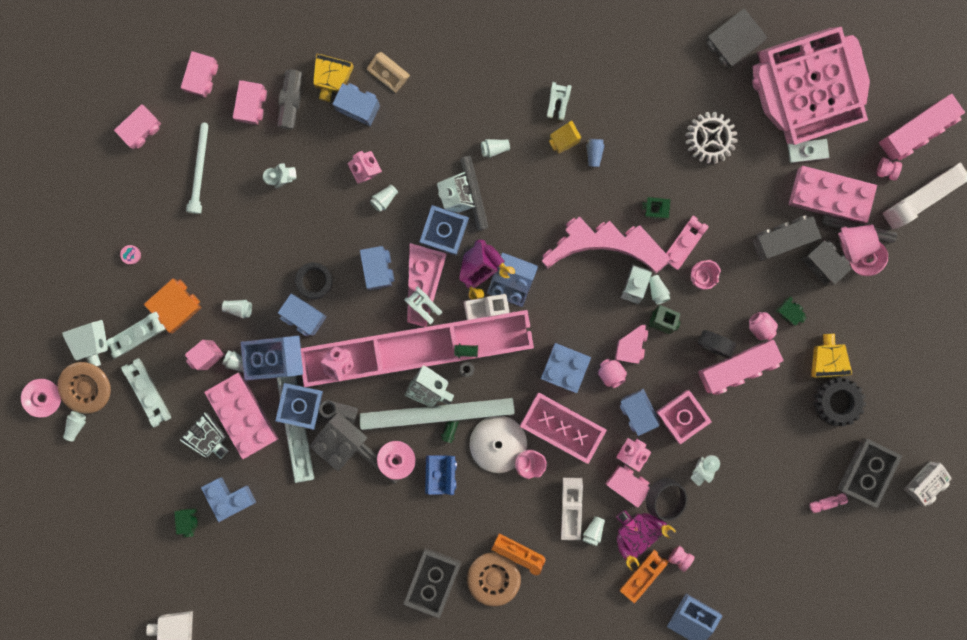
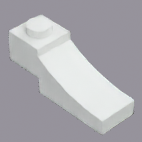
(571, 508)

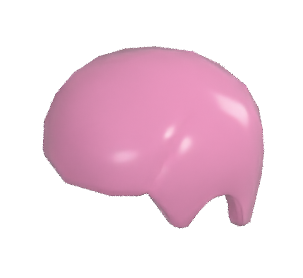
(705, 274)
(530, 464)

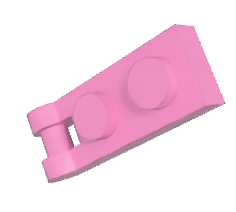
(685, 242)

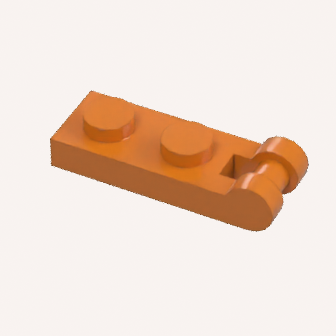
(519, 554)
(643, 576)

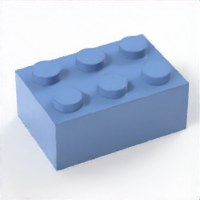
(272, 358)

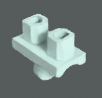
(279, 175)
(705, 469)

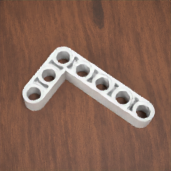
(909, 207)

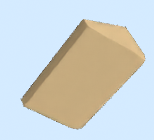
(388, 72)

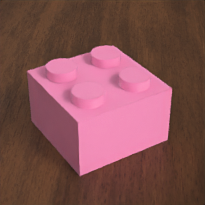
(683, 416)

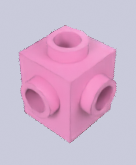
(364, 166)
(337, 363)
(634, 454)

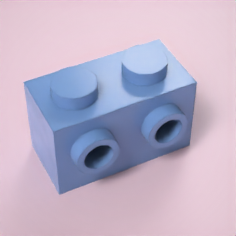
(640, 412)

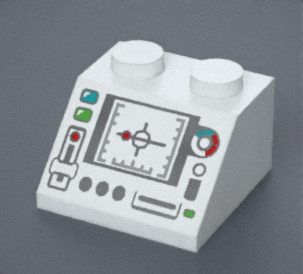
(928, 483)

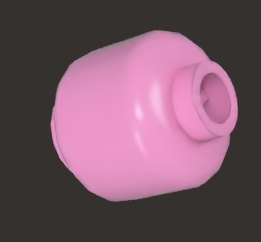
(763, 326)
(612, 373)

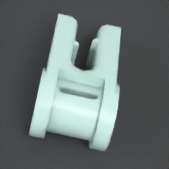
(563, 97)
(417, 304)

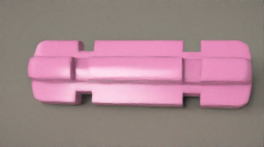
(828, 503)

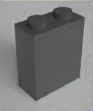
(736, 39)

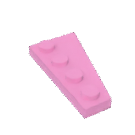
(424, 272)

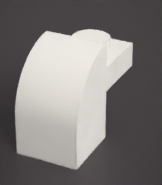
(486, 307)

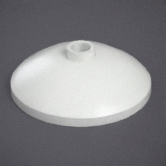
(493, 430)

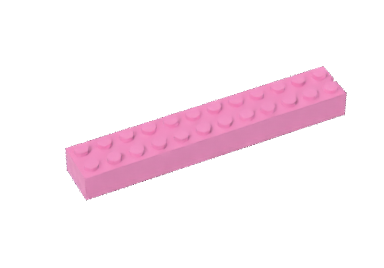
(421, 347)

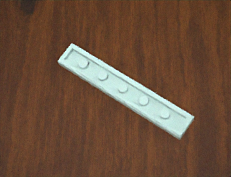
(297, 442)

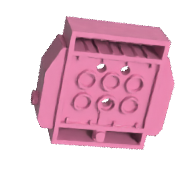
(789, 91)

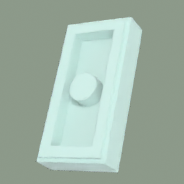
(808, 151)

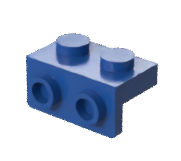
(440, 474)

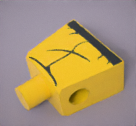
(330, 75)
(830, 359)

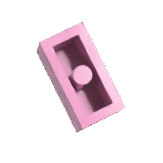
(199, 74)
(249, 102)
(138, 127)
(628, 486)

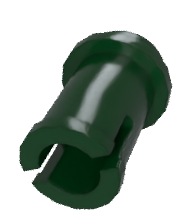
(466, 350)
(449, 431)

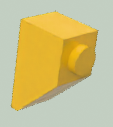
(564, 137)

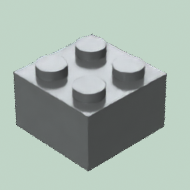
(826, 263)
(338, 441)

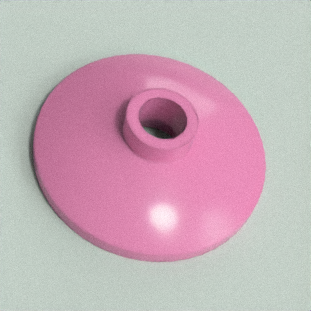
(877, 265)
(31, 393)
(402, 453)

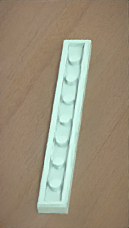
(436, 414)

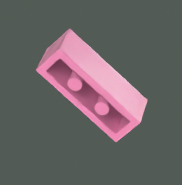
(204, 355)

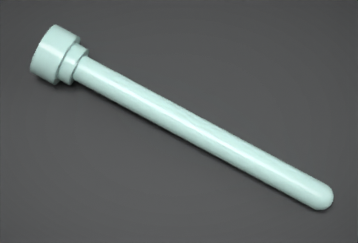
(194, 204)

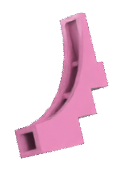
(582, 238)

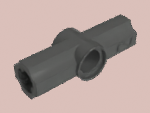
(289, 99)

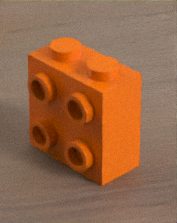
(173, 305)

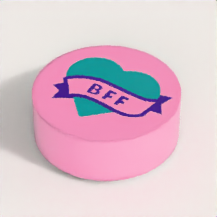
(130, 254)

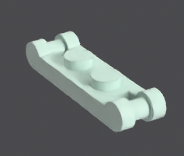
(135, 335)
(146, 392)

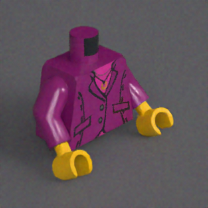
(479, 265)
(638, 534)

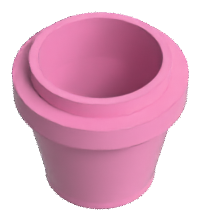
(858, 242)

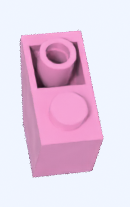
(630, 346)

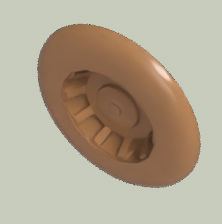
(84, 386)
(493, 579)

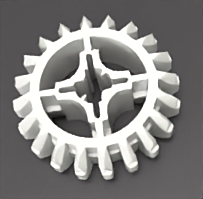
(717, 143)

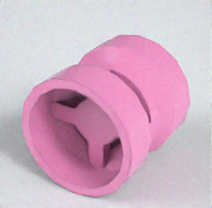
(889, 169)
(681, 558)

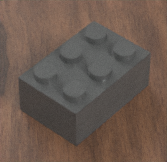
(786, 237)
(869, 472)
(432, 582)

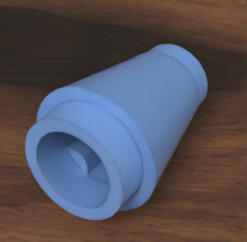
(594, 151)

